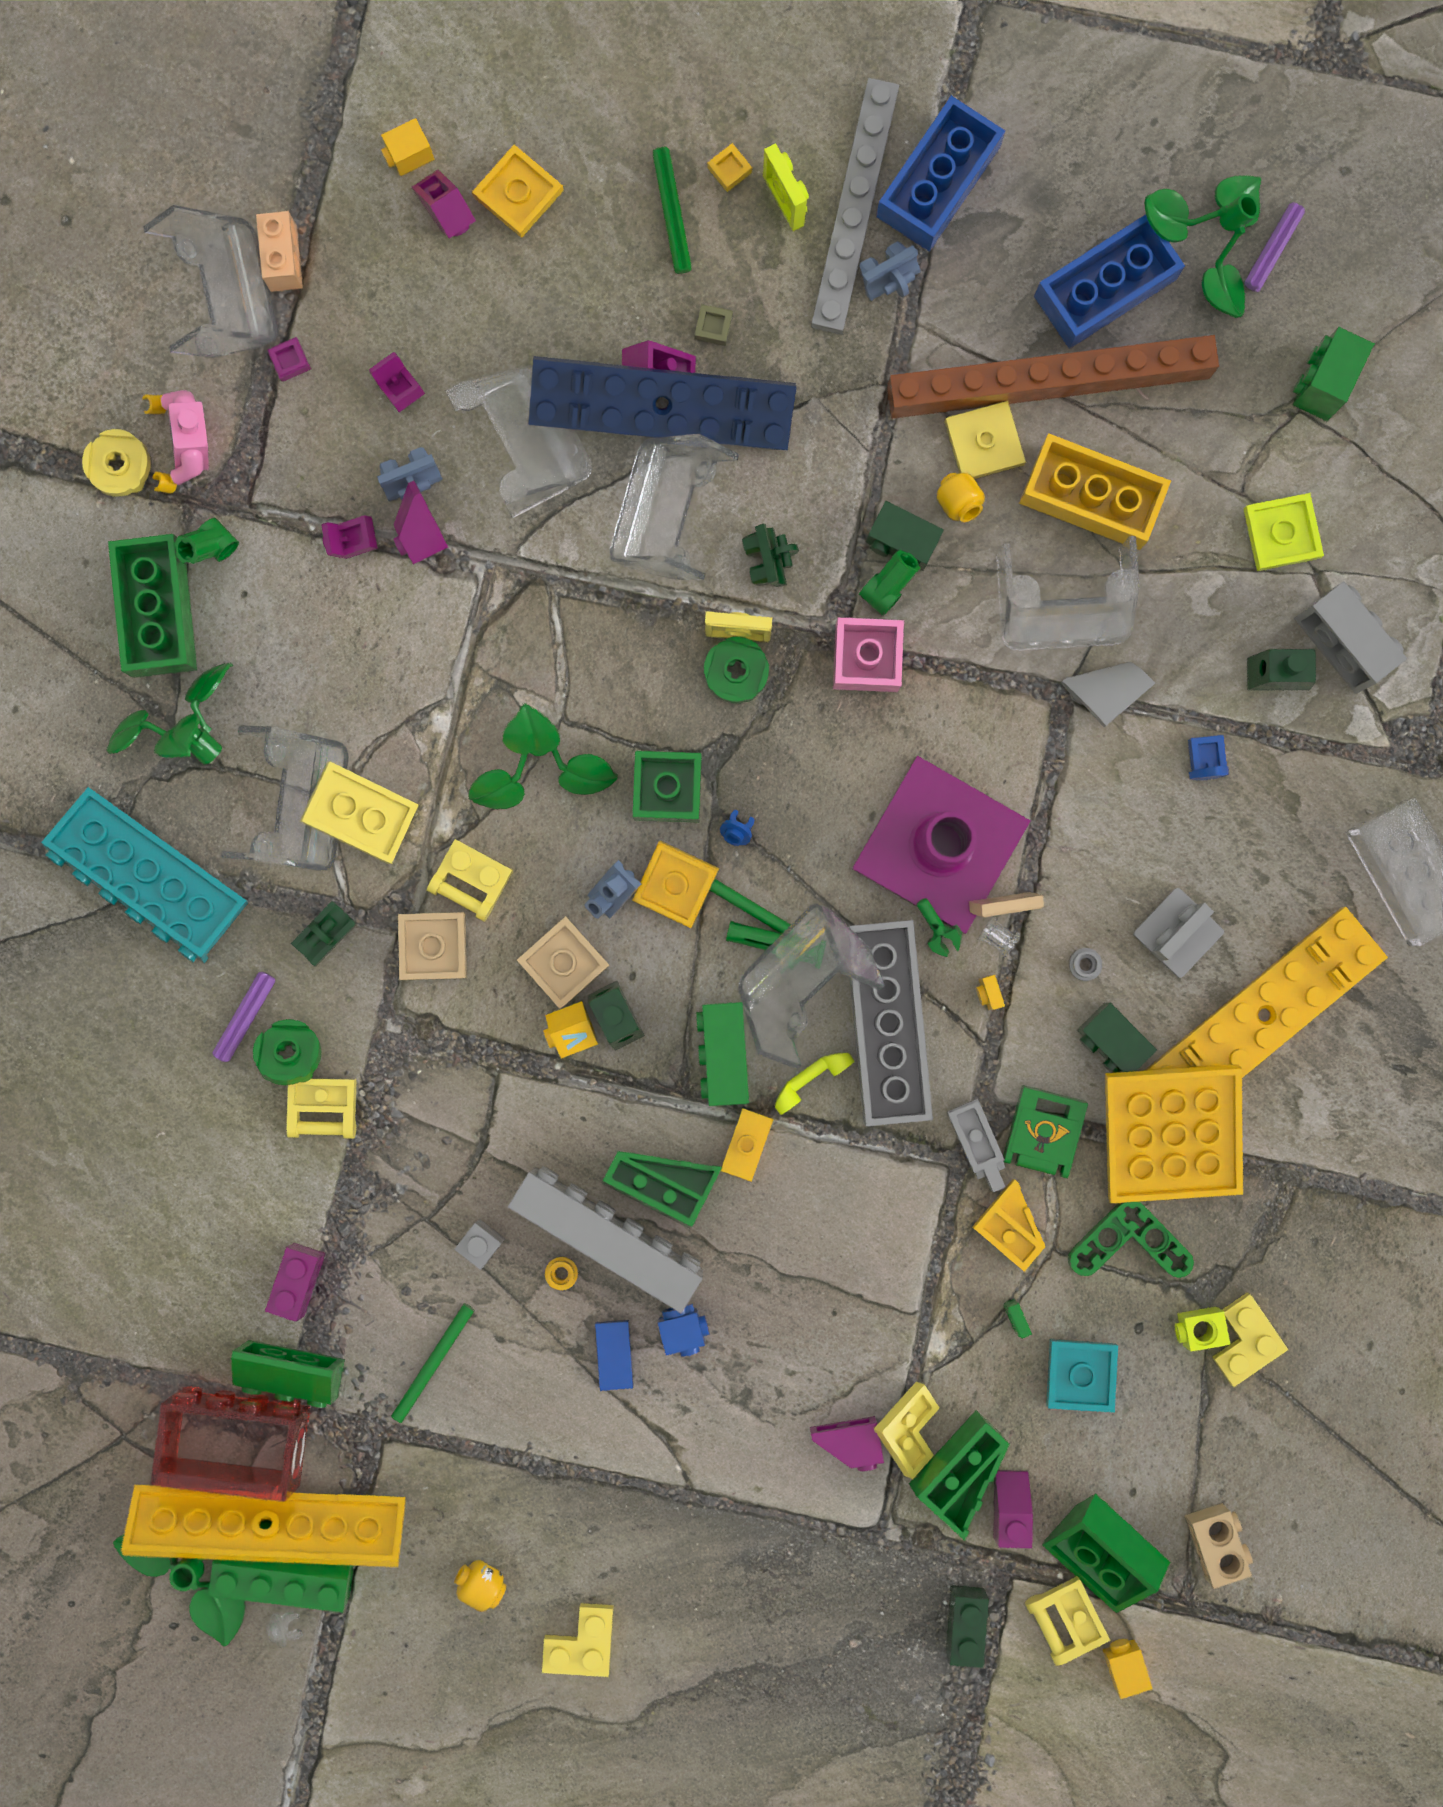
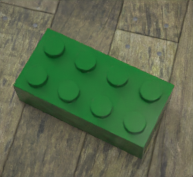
(151, 607)

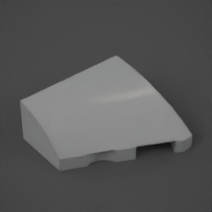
(1109, 689)

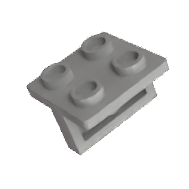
(1179, 932)

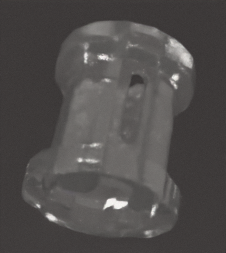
(999, 936)

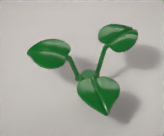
(1238, 209)
(185, 735)
(537, 735)
(213, 1615)

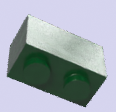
(902, 530)
(1115, 1040)
(967, 1626)

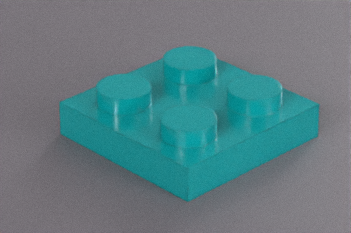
(1082, 1375)

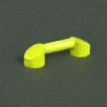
(834, 1062)

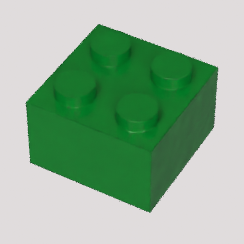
(1331, 373)
(667, 786)

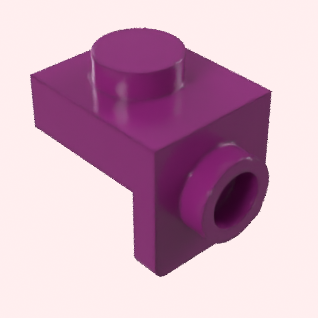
(396, 382)
(349, 537)

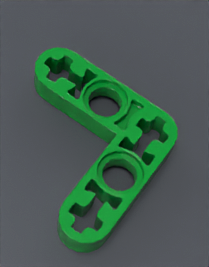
(1124, 1231)

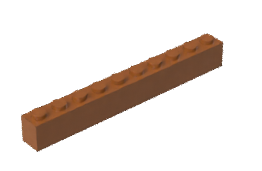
(1052, 376)

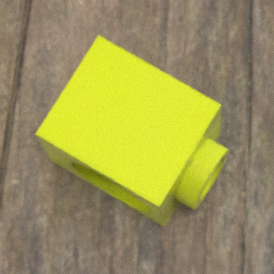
(1216, 1331)

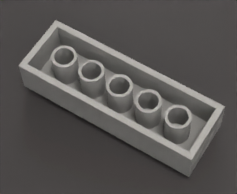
(891, 1030)
(608, 1239)

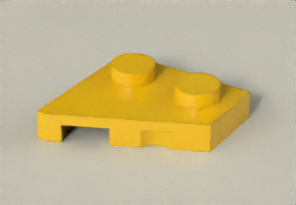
(1011, 1227)

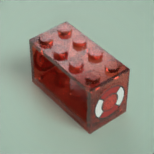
(223, 1477)

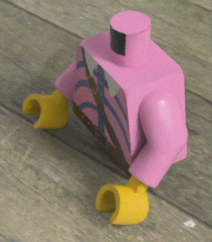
(187, 437)

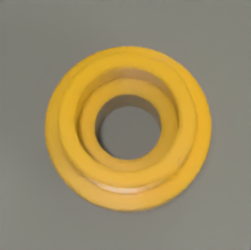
(554, 1281)

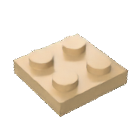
(432, 946)
(563, 962)

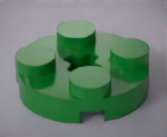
(727, 654)
(294, 1069)

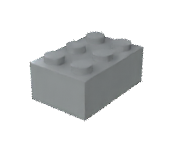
(1351, 637)

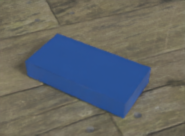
(614, 1355)

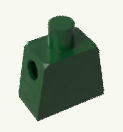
(1284, 669)
(615, 1016)

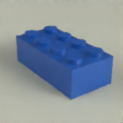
(940, 173)
(1108, 281)

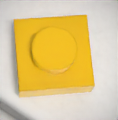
(729, 167)
(990, 993)

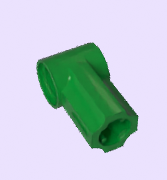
(207, 542)
(885, 587)

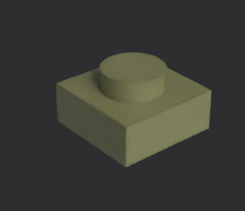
(713, 325)

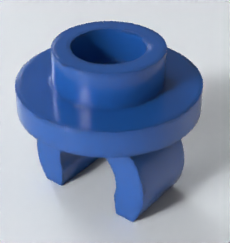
(736, 832)

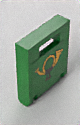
(1042, 1137)

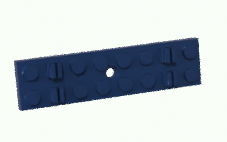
(625, 398)

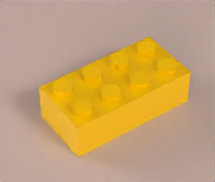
(1094, 491)

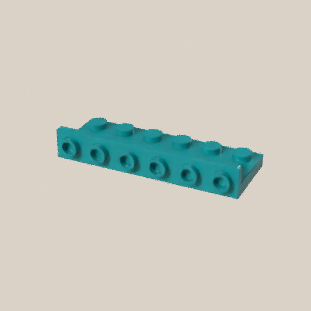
(143, 875)

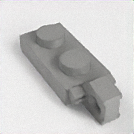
(978, 1143)

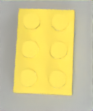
(359, 812)

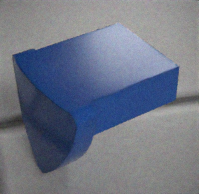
(1207, 758)

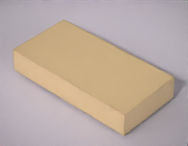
(1006, 904)

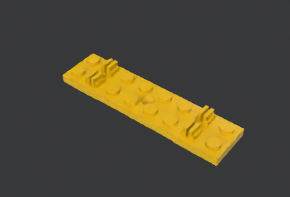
(1292, 992)
(303, 1529)

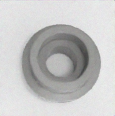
(1095, 964)

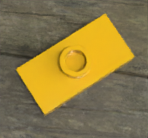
(747, 1144)

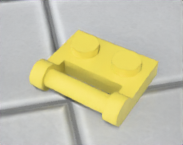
(475, 870)
(322, 1096)
(1077, 1616)

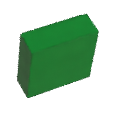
(1017, 1318)

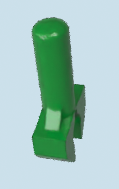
(939, 929)

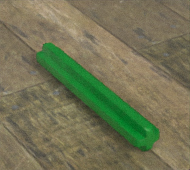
(672, 210)

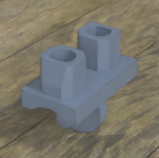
(891, 274)
(396, 478)
(611, 891)

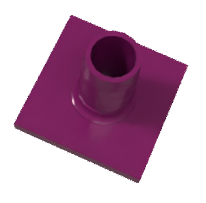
(941, 843)

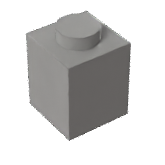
(479, 1244)

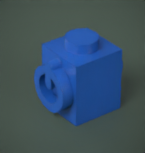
(682, 1331)

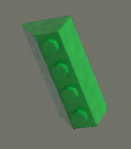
(282, 1583)

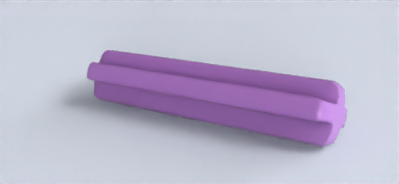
(1274, 247)
(243, 1016)

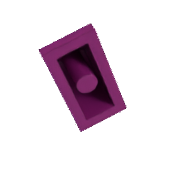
(444, 204)
(658, 356)
(416, 527)
(851, 1442)
(1012, 1510)

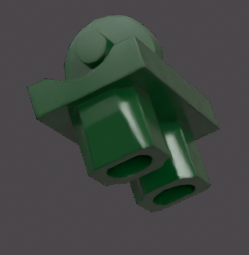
(772, 553)
(324, 933)

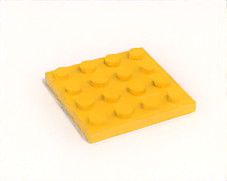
(1174, 1133)

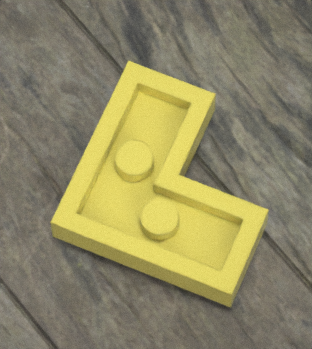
(1256, 1344)
(901, 1429)
(586, 1653)

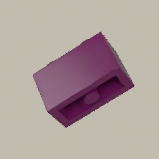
(295, 1282)

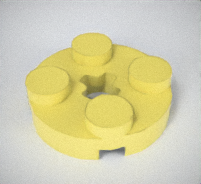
(104, 449)

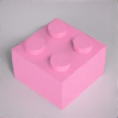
(868, 654)

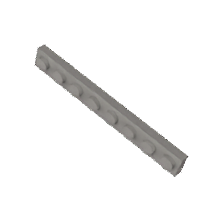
(855, 206)

